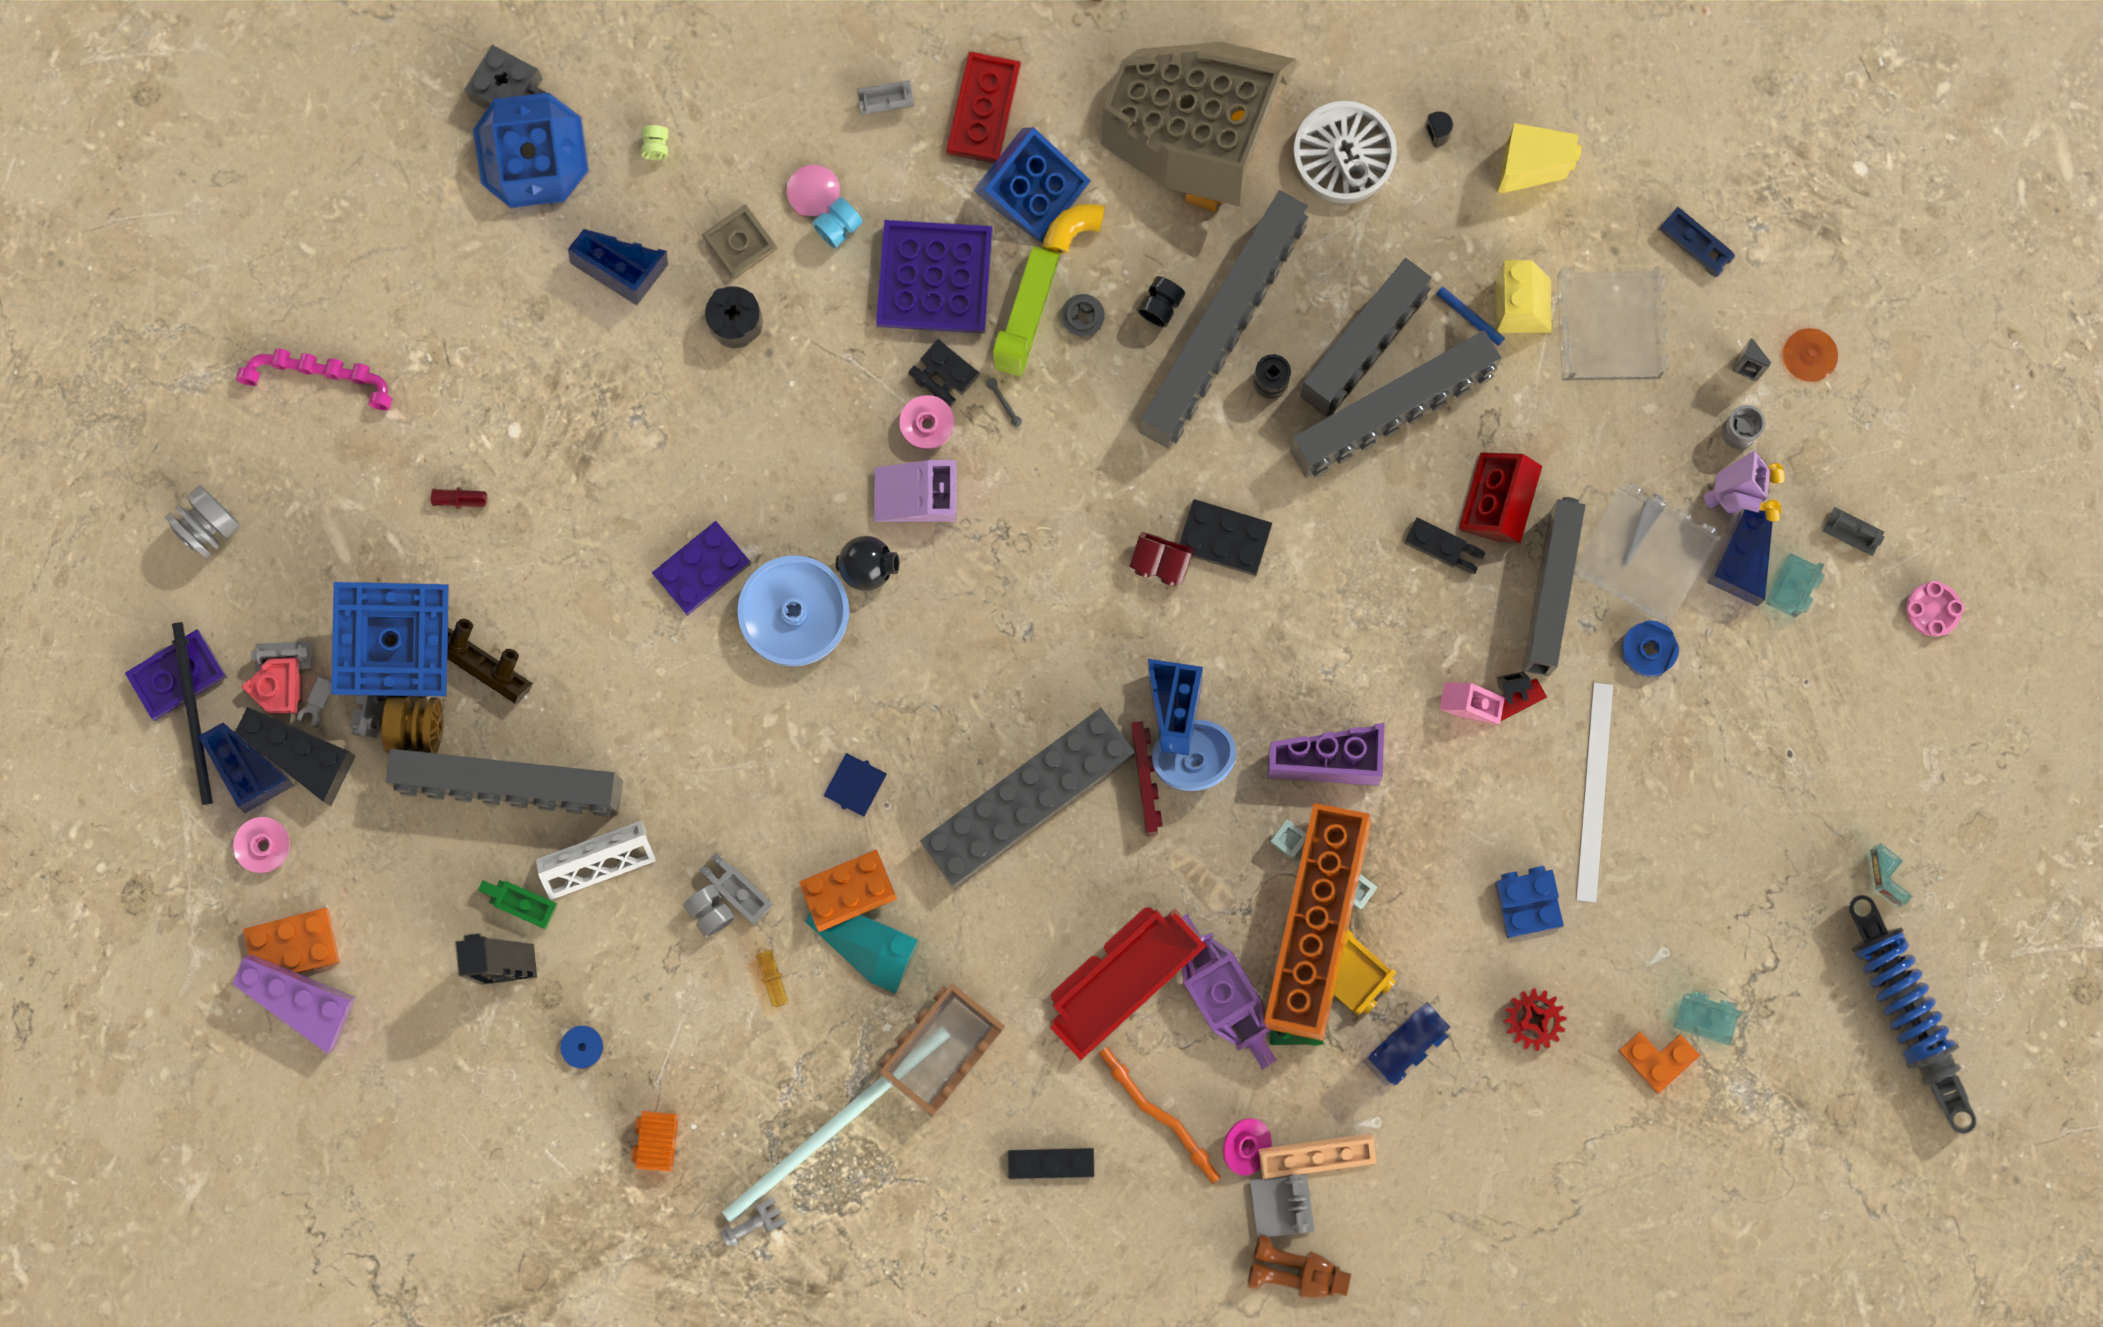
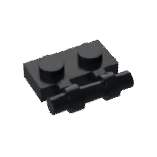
(949, 367)

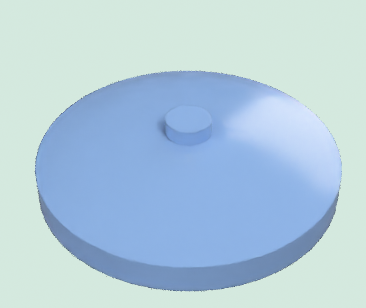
(793, 610)

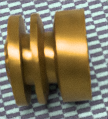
(410, 724)

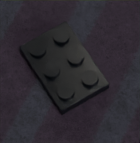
(1226, 537)

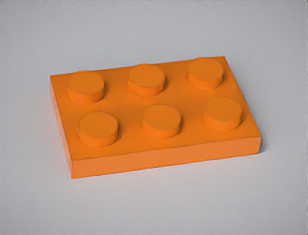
(847, 890)
(295, 942)

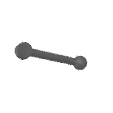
(992, 384)

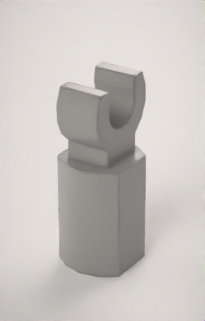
(316, 701)

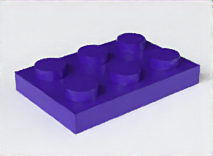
(701, 568)
(159, 679)

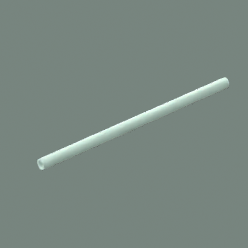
(806, 1149)

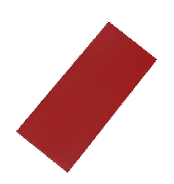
(1535, 695)

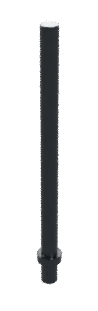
(180, 643)

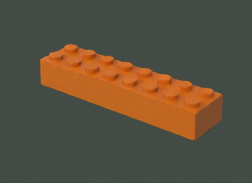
(1318, 921)

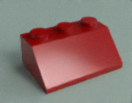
(1500, 496)

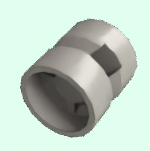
(1743, 427)
(709, 911)

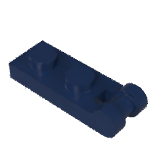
(1696, 241)

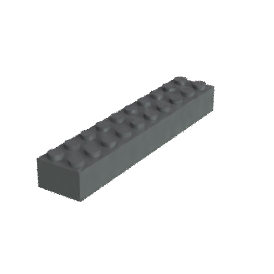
(1223, 320)

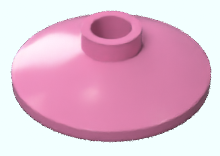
(926, 409)
(248, 842)

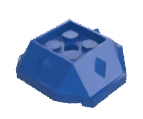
(558, 142)

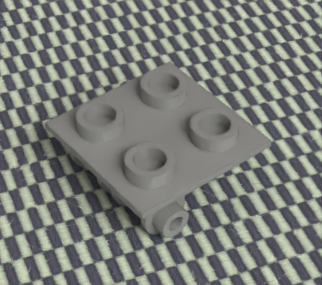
(1282, 1205)

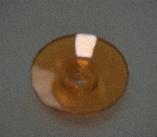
(1804, 365)

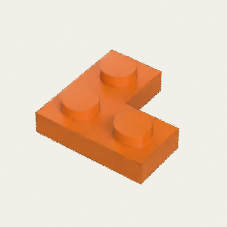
(1658, 1067)

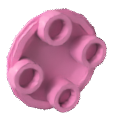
(812, 190)
(1934, 609)

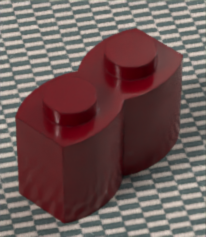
(1161, 558)

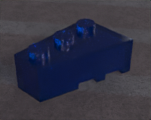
(618, 264)
(242, 768)
(1407, 1045)

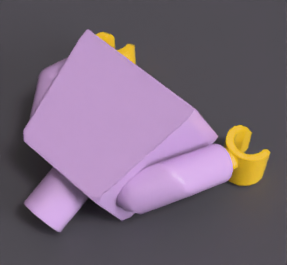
(1746, 486)

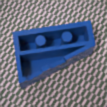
(1175, 702)

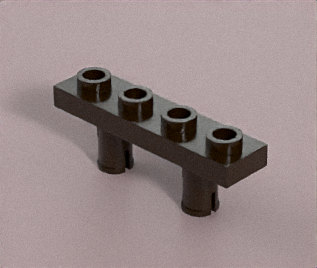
(490, 671)

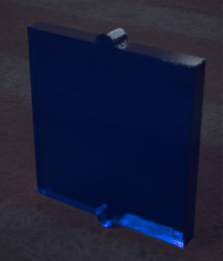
(855, 785)

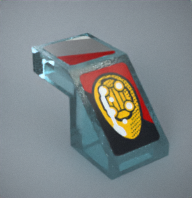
(1884, 865)

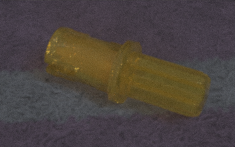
(772, 978)

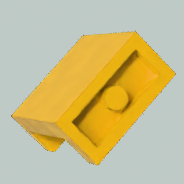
(1361, 977)

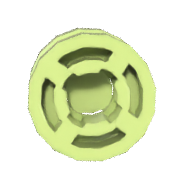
(654, 142)

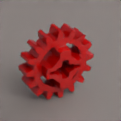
(1540, 1032)

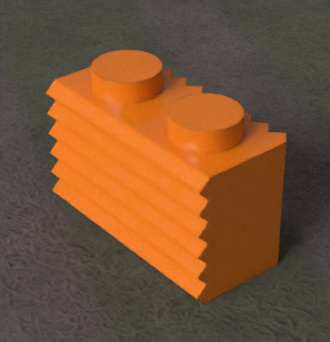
(656, 1141)

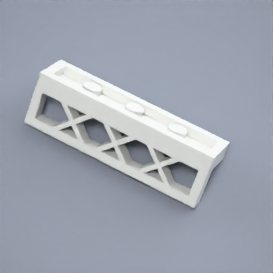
(592, 852)

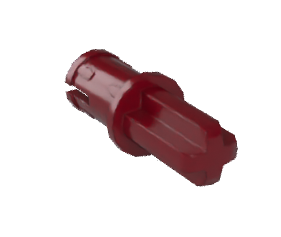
(458, 498)

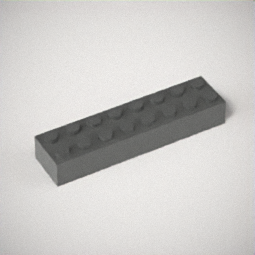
(1395, 404)
(504, 781)
(1027, 798)

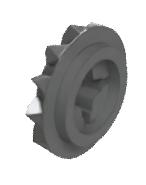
(1089, 305)

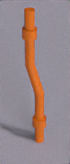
(1198, 1156)

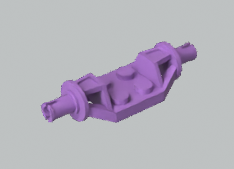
(1227, 997)

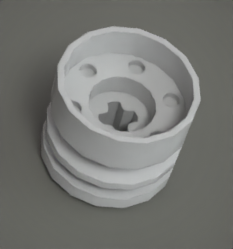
(202, 522)

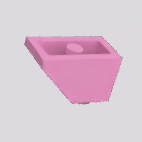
(1472, 702)

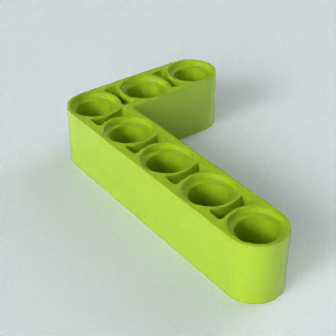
(1015, 344)

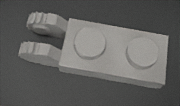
(738, 891)

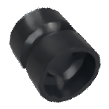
(1160, 303)
(1272, 376)

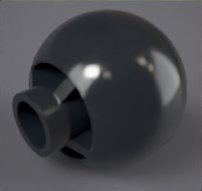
(866, 563)

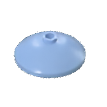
(1210, 750)

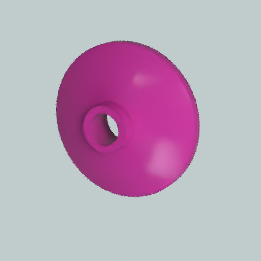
(1245, 1158)

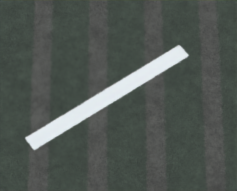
(1594, 792)

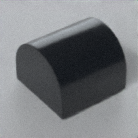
(1439, 127)

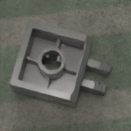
(496, 70)

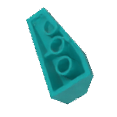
(871, 949)

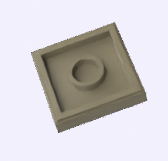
(739, 241)

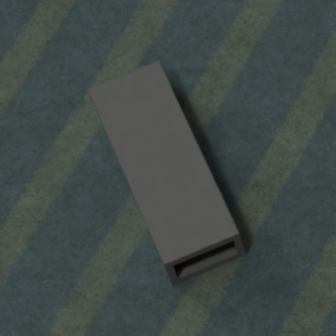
(1553, 587)

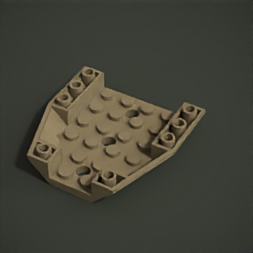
(1197, 146)

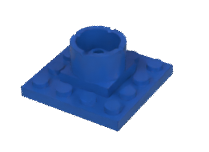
(365, 619)

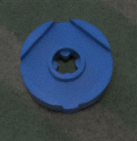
(1664, 642)

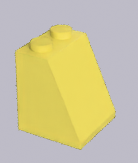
(1537, 157)
(1523, 298)

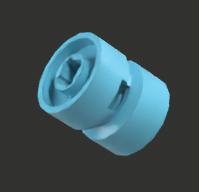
(837, 222)

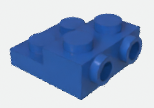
(1529, 902)

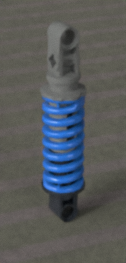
(1925, 1039)

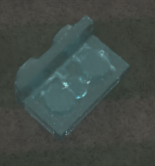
(1795, 585)
(1707, 1018)

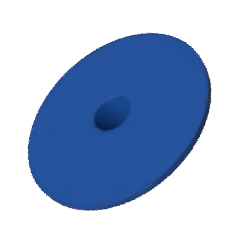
(581, 1047)

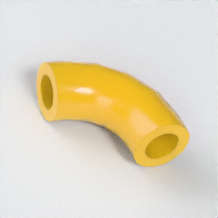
(1070, 223)

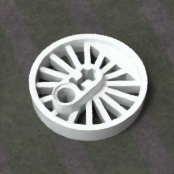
(1329, 150)

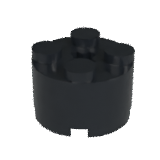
(744, 327)

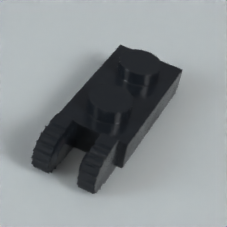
(1442, 545)

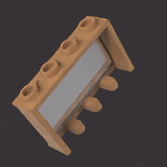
(940, 1049)

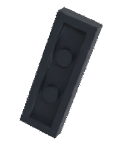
(1051, 1163)

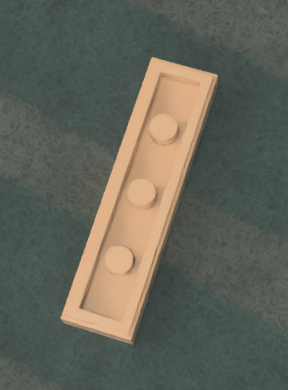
(1317, 1156)

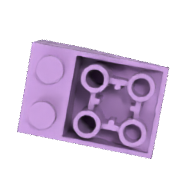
(916, 492)

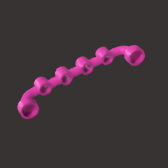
(307, 365)

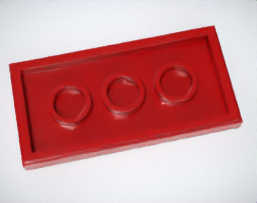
(983, 107)

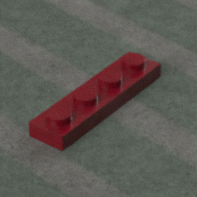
(1148, 790)

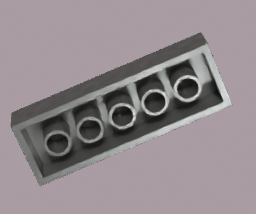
(1364, 338)

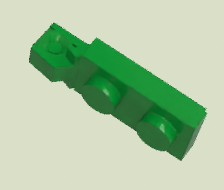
(520, 902)

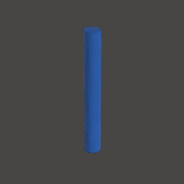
(1470, 315)

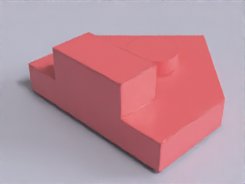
(276, 686)

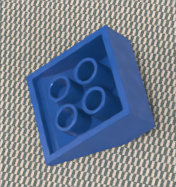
(1032, 183)

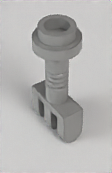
(764, 1218)

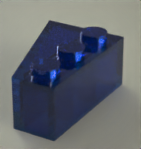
(1745, 558)

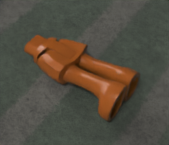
(1316, 1278)

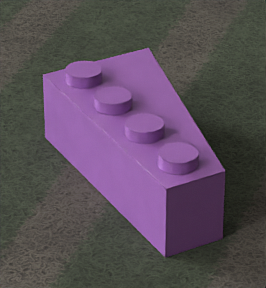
(1332, 757)
(299, 1001)

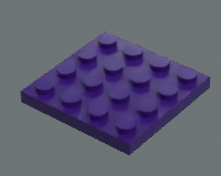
(934, 276)

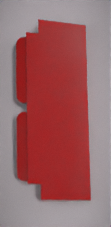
(1112, 988)

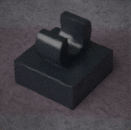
(1514, 683)

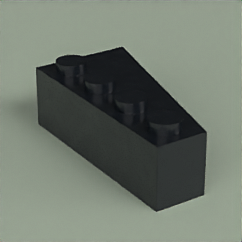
(304, 757)
(494, 960)

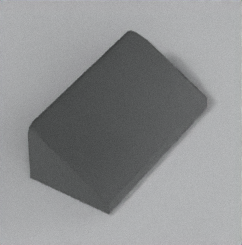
(1751, 361)

